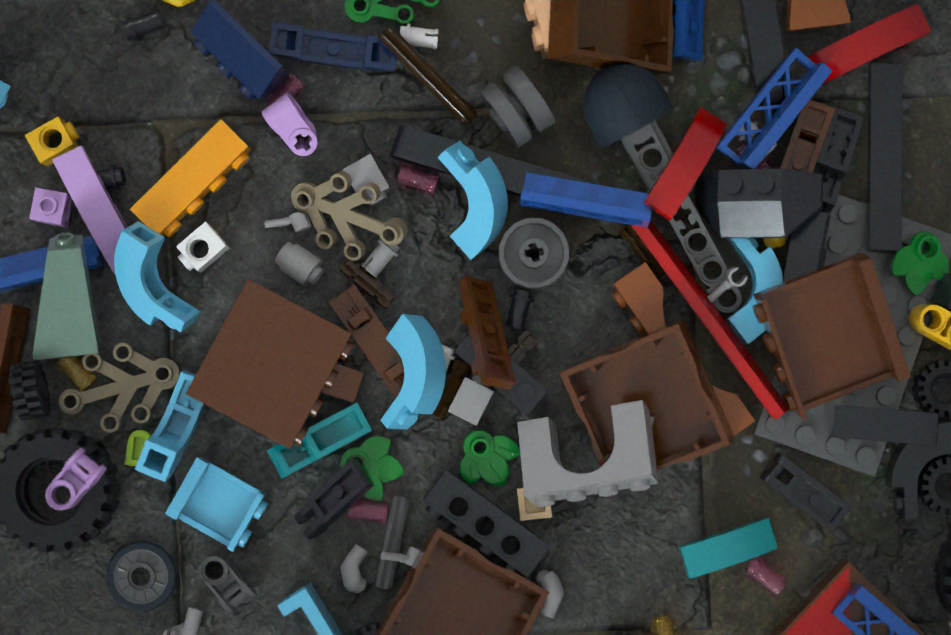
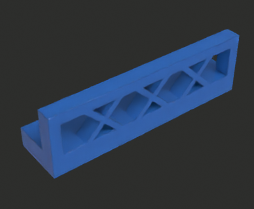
(688, 29)
(781, 118)
(585, 200)
(29, 266)
(876, 607)

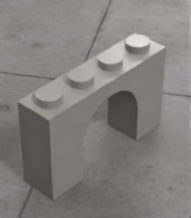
(629, 466)

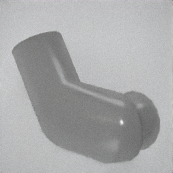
(350, 570)
(551, 583)
(190, 625)

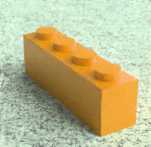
(191, 179)

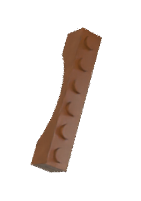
(644, 299)

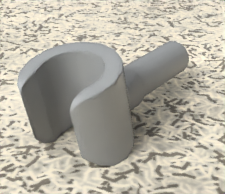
(299, 221)
(727, 284)
(407, 559)

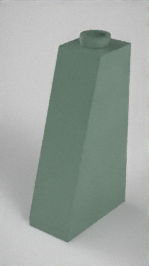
(66, 307)

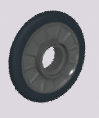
(121, 581)

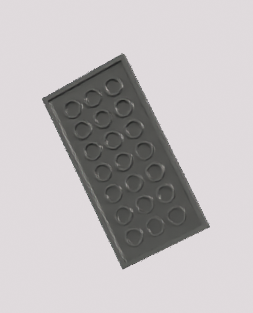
(815, 433)

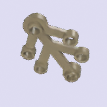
(343, 214)
(125, 386)

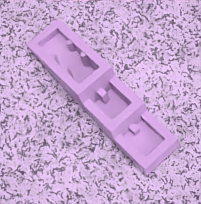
(91, 200)

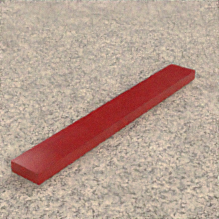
(712, 320)

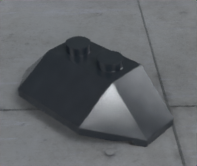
(758, 201)

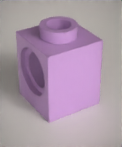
(51, 207)

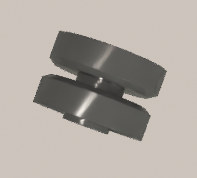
(519, 105)
(537, 235)

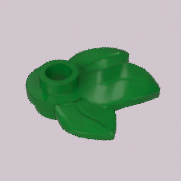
(920, 266)
(490, 461)
(376, 463)

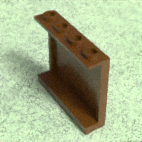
(830, 333)
(270, 365)

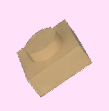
(530, 511)

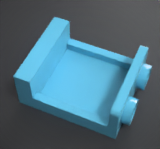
(218, 503)
(313, 607)

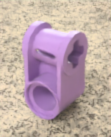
(288, 121)
(76, 479)

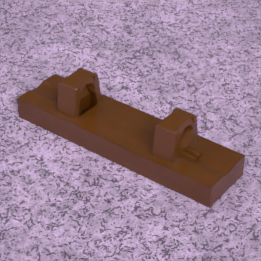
(807, 137)
(486, 333)
(12, 337)
(371, 337)

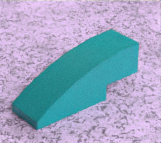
(321, 440)
(727, 548)

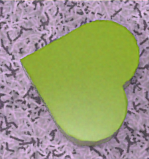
(135, 446)

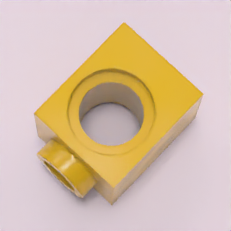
(40, 136)

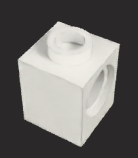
(216, 245)

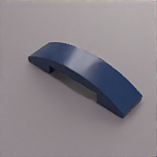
(330, 48)

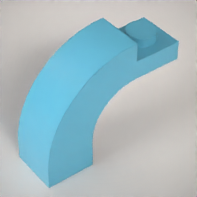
(485, 198)
(765, 273)
(140, 283)
(423, 371)
(171, 438)

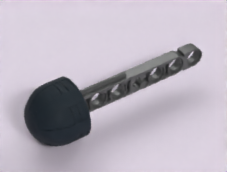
(624, 105)

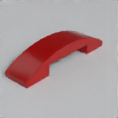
(873, 42)
(686, 163)

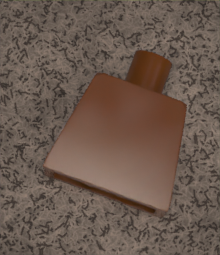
(815, 14)

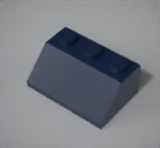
(237, 53)

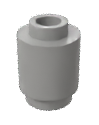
(299, 264)

